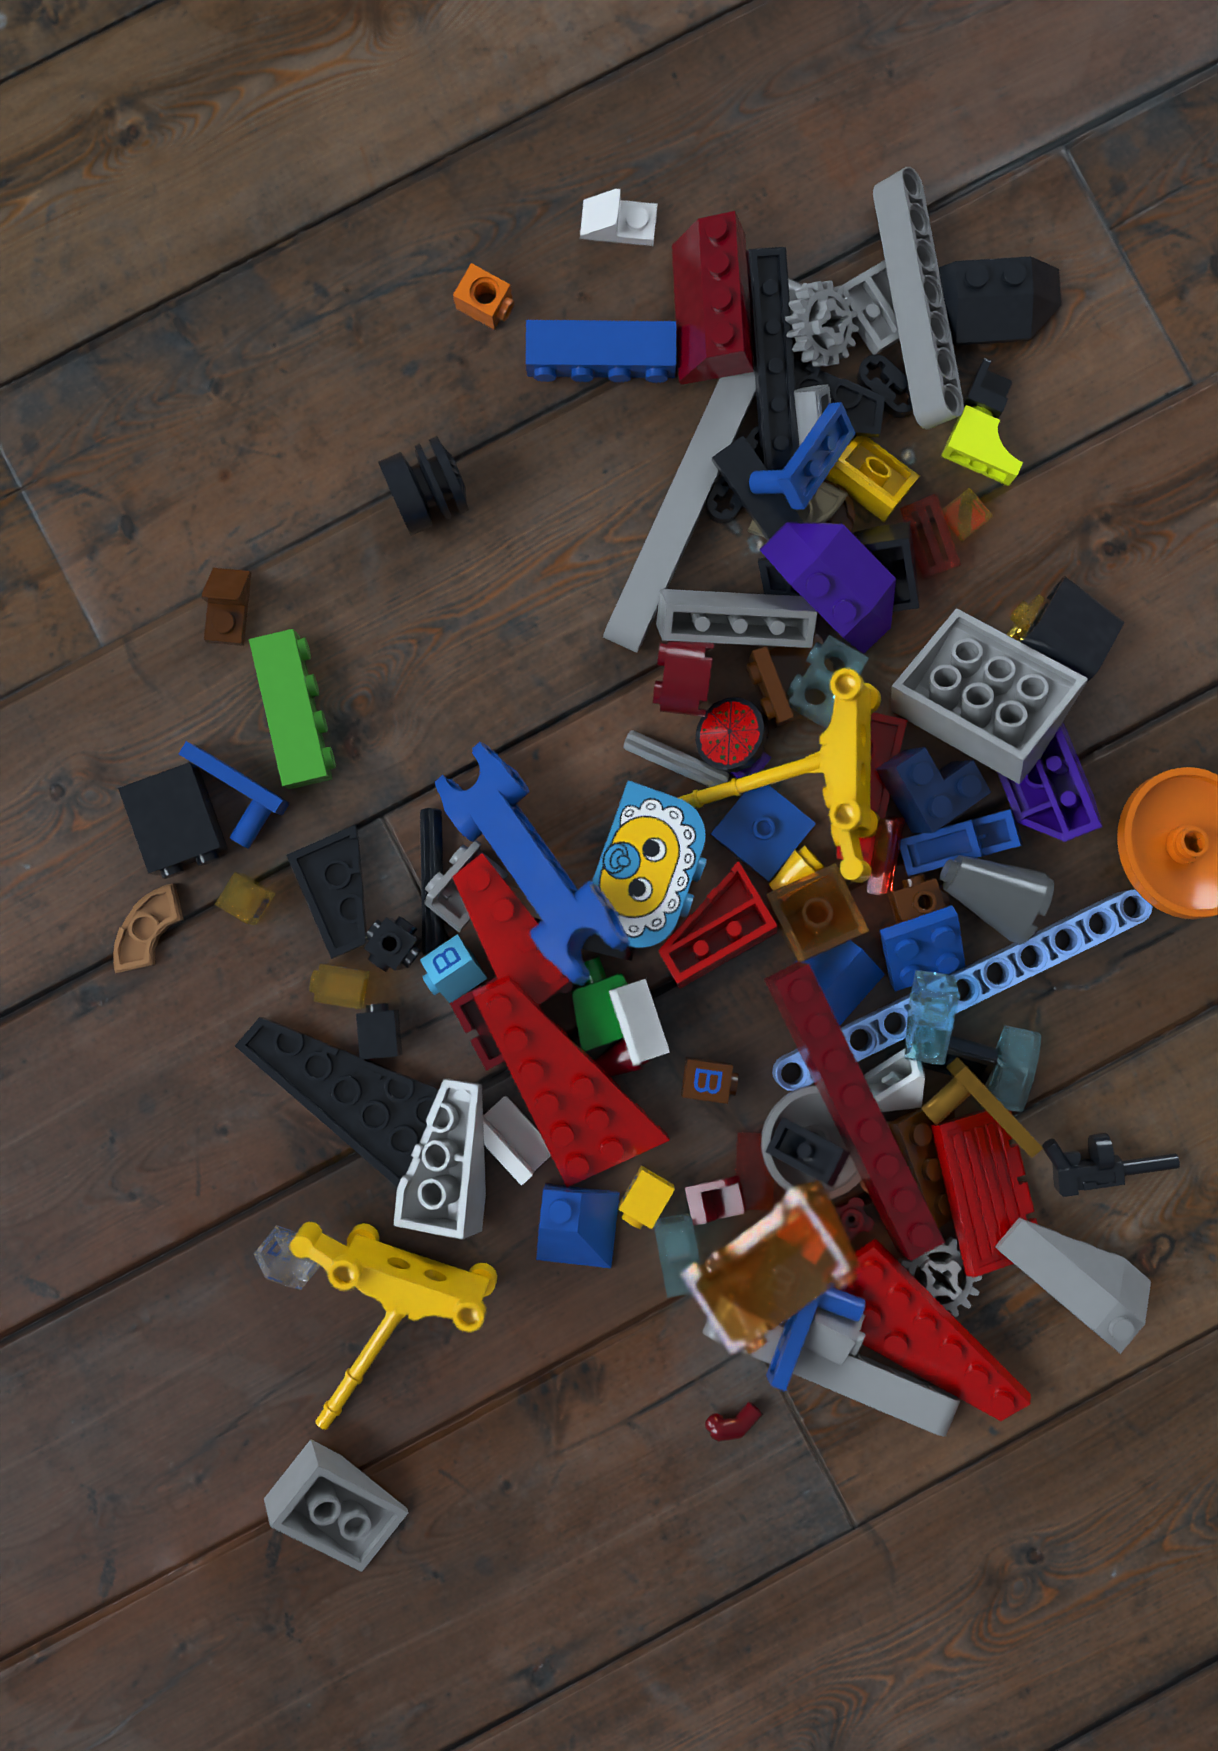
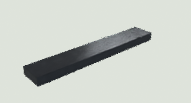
(772, 355)

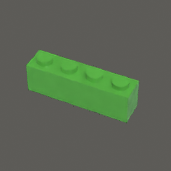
(291, 708)

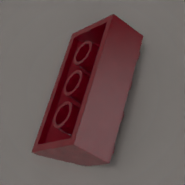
(712, 300)

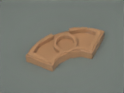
(144, 926)

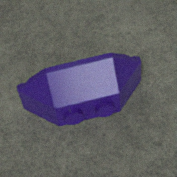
(836, 578)
(1055, 793)

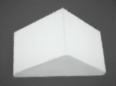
(897, 1083)

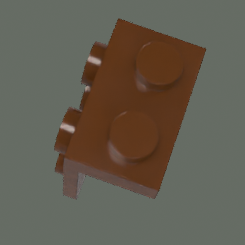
(775, 672)

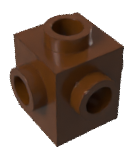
(905, 900)

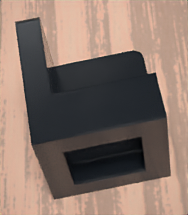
(988, 390)

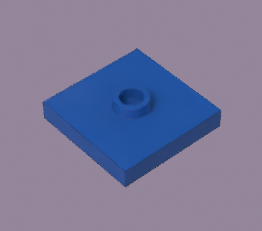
(763, 830)

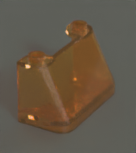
(774, 1268)

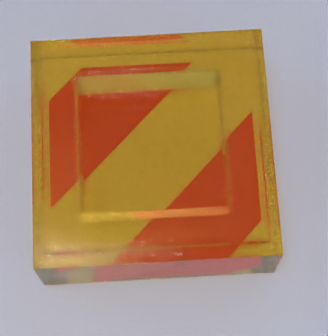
(966, 514)

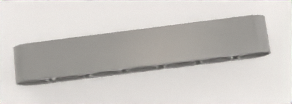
(918, 299)
(869, 1384)

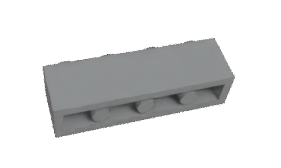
(735, 618)

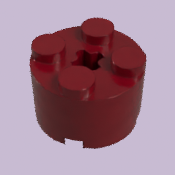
(684, 677)

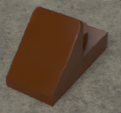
(226, 606)

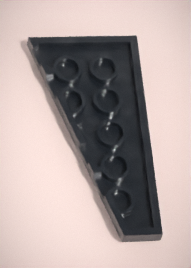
(359, 1100)

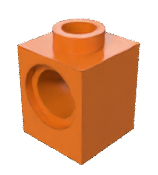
(478, 282)

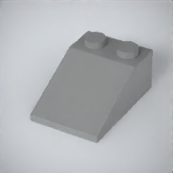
(333, 1507)

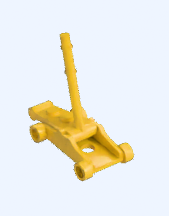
(845, 767)
(402, 1284)

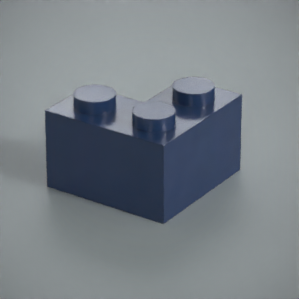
(928, 795)

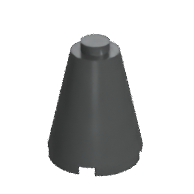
(999, 894)

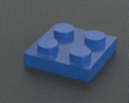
(923, 944)

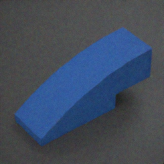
(968, 838)

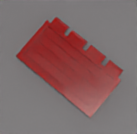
(981, 1187)

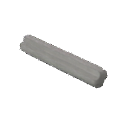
(674, 759)

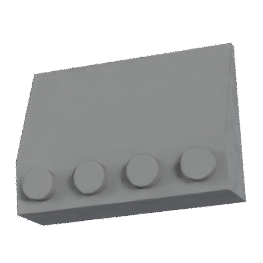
(986, 695)

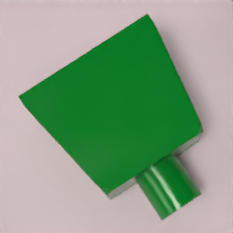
(594, 1007)

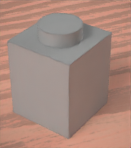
(834, 1336)

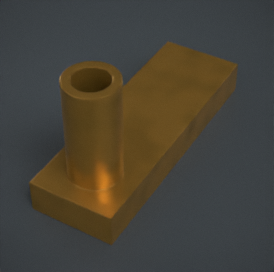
(967, 1084)

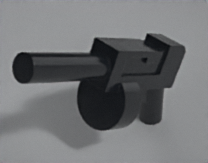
(1102, 1168)

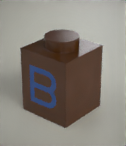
(708, 1080)

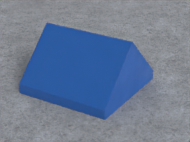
(845, 977)

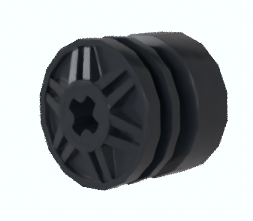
(424, 485)

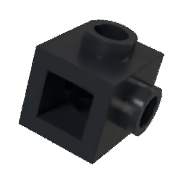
(406, 948)

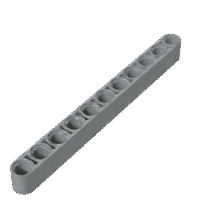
(682, 507)

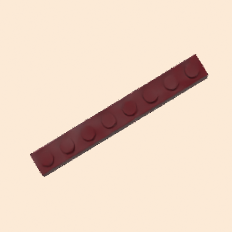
(854, 1110)

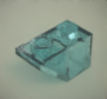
(930, 1016)

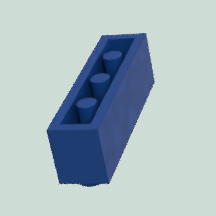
(600, 350)

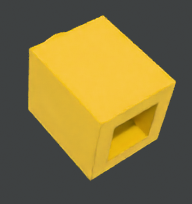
(645, 1198)

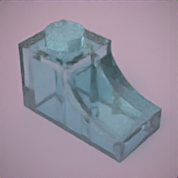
(676, 1251)

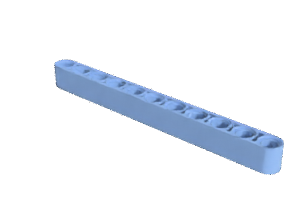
(975, 974)

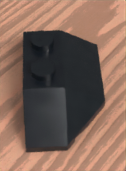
(999, 298)

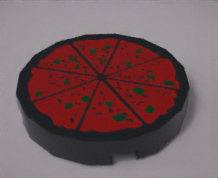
(732, 734)

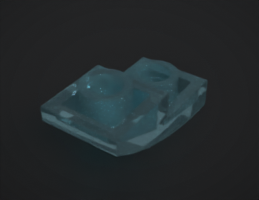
(1015, 1067)

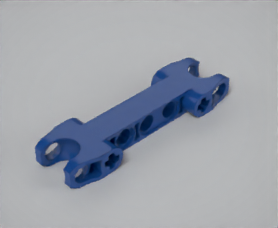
(566, 912)

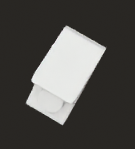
(617, 220)

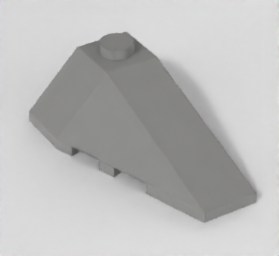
(447, 1173)
(1087, 1281)

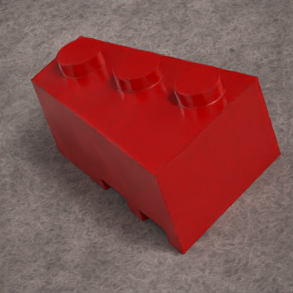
(719, 929)

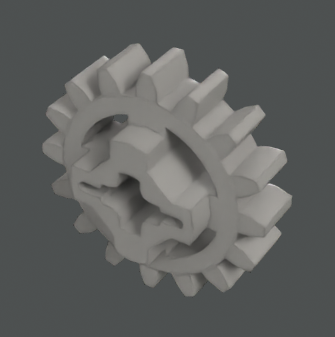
(822, 323)
(949, 1266)

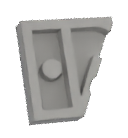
(874, 307)

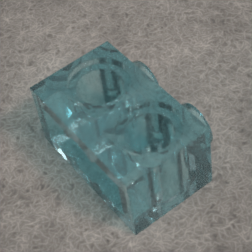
(819, 678)

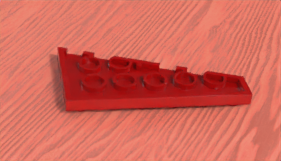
(569, 1096)
(923, 1337)

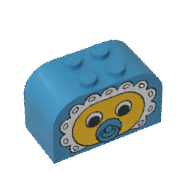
(651, 862)

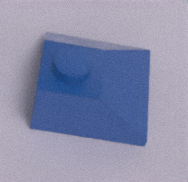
(577, 1225)

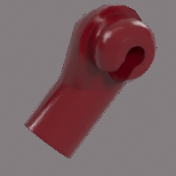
(733, 1428)

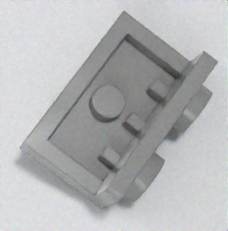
(443, 893)

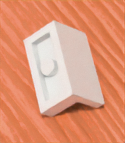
(639, 1021)
(514, 1140)

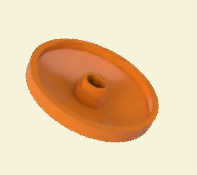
(1172, 842)

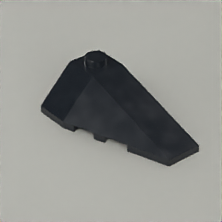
(889, 544)

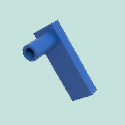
(811, 460)
(262, 801)
(797, 1329)

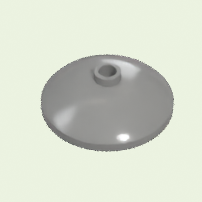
(808, 1110)

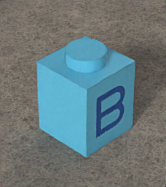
(452, 969)

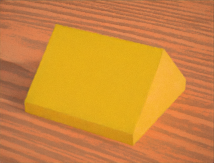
(872, 476)

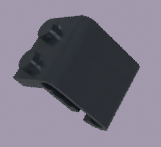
(1073, 629)

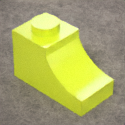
(978, 446)

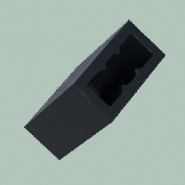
(173, 820)

